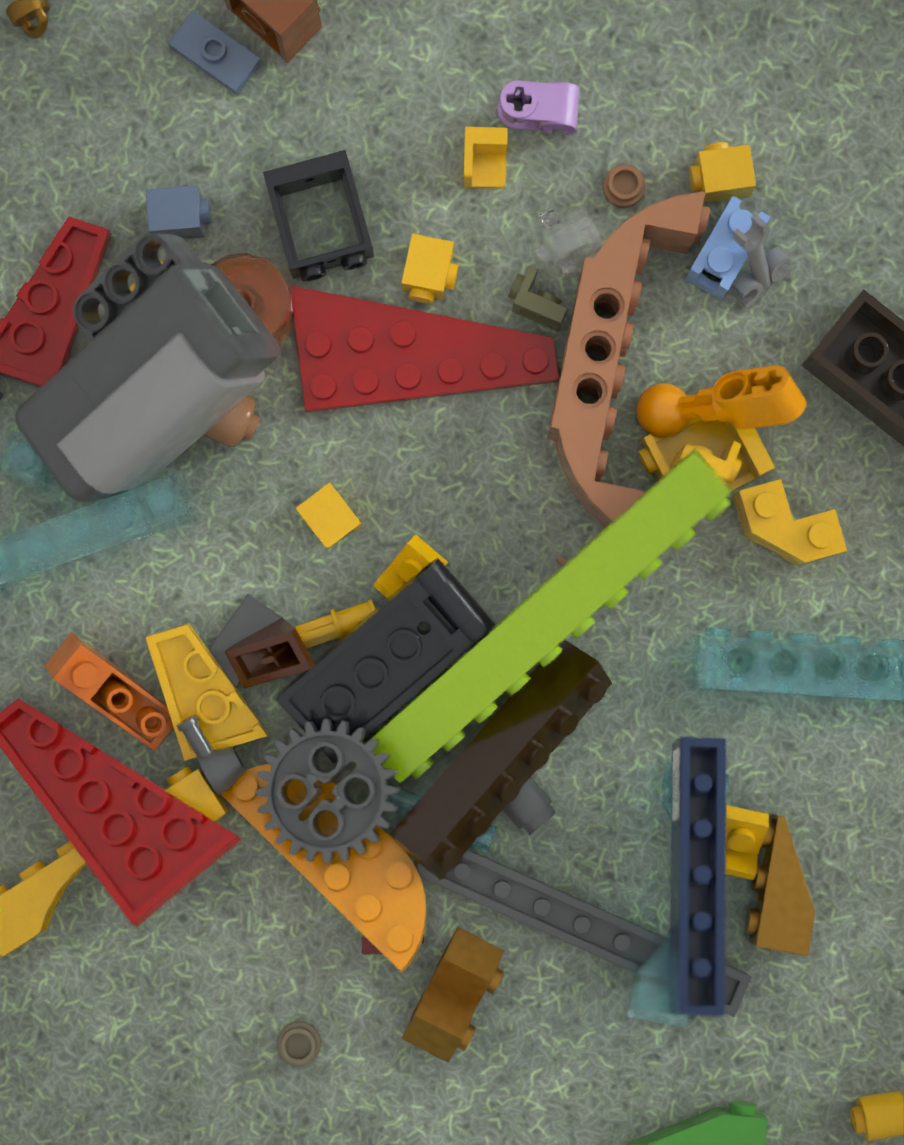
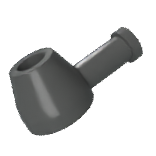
(220, 766)

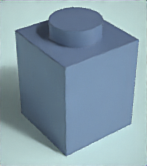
(178, 211)

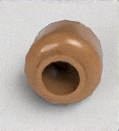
(236, 424)

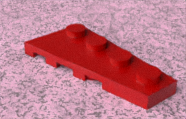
(41, 322)

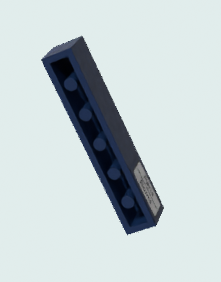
(698, 877)

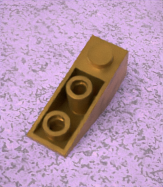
(783, 905)

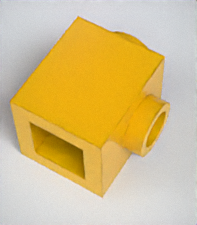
(723, 172)
(429, 269)

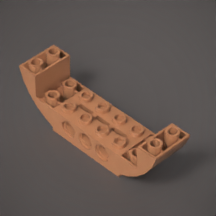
(610, 285)

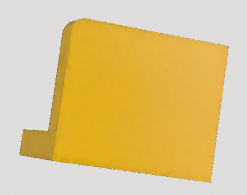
(485, 157)
(328, 516)

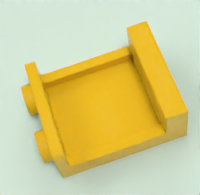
(714, 435)

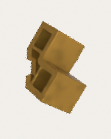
(457, 986)

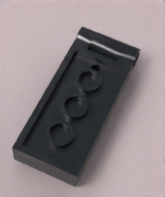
(388, 655)

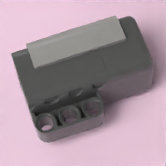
(153, 374)

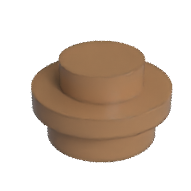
(624, 185)

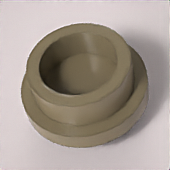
(299, 1044)

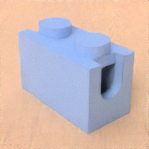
(721, 253)

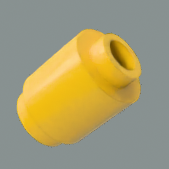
(879, 1115)

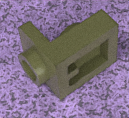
(539, 307)

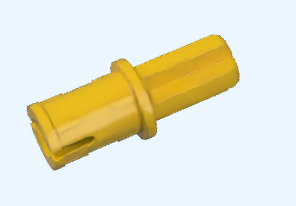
(333, 625)

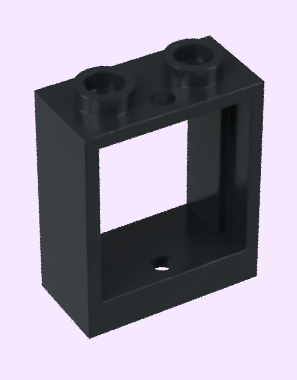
(310, 175)

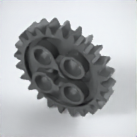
(300, 762)

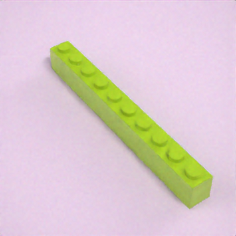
(552, 613)

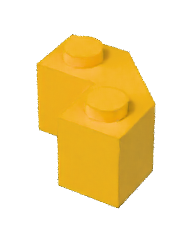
(769, 523)

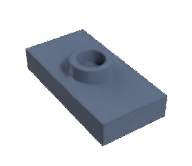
(214, 52)

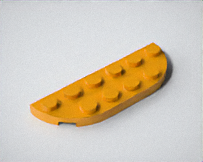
(371, 890)

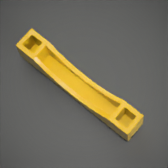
(30, 904)

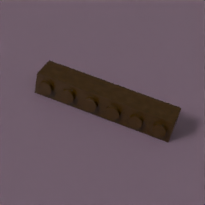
(501, 760)

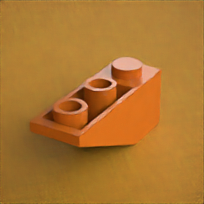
(110, 691)

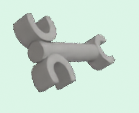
(763, 267)

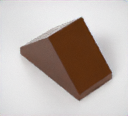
(269, 654)

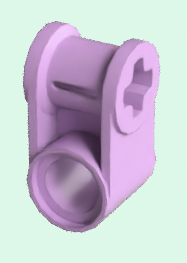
(544, 106)

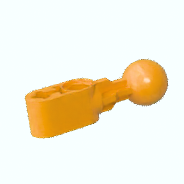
(743, 397)

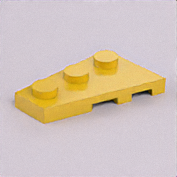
(199, 687)

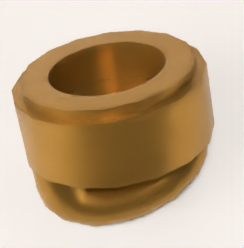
(23, 11)

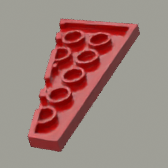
(385, 353)
(121, 824)

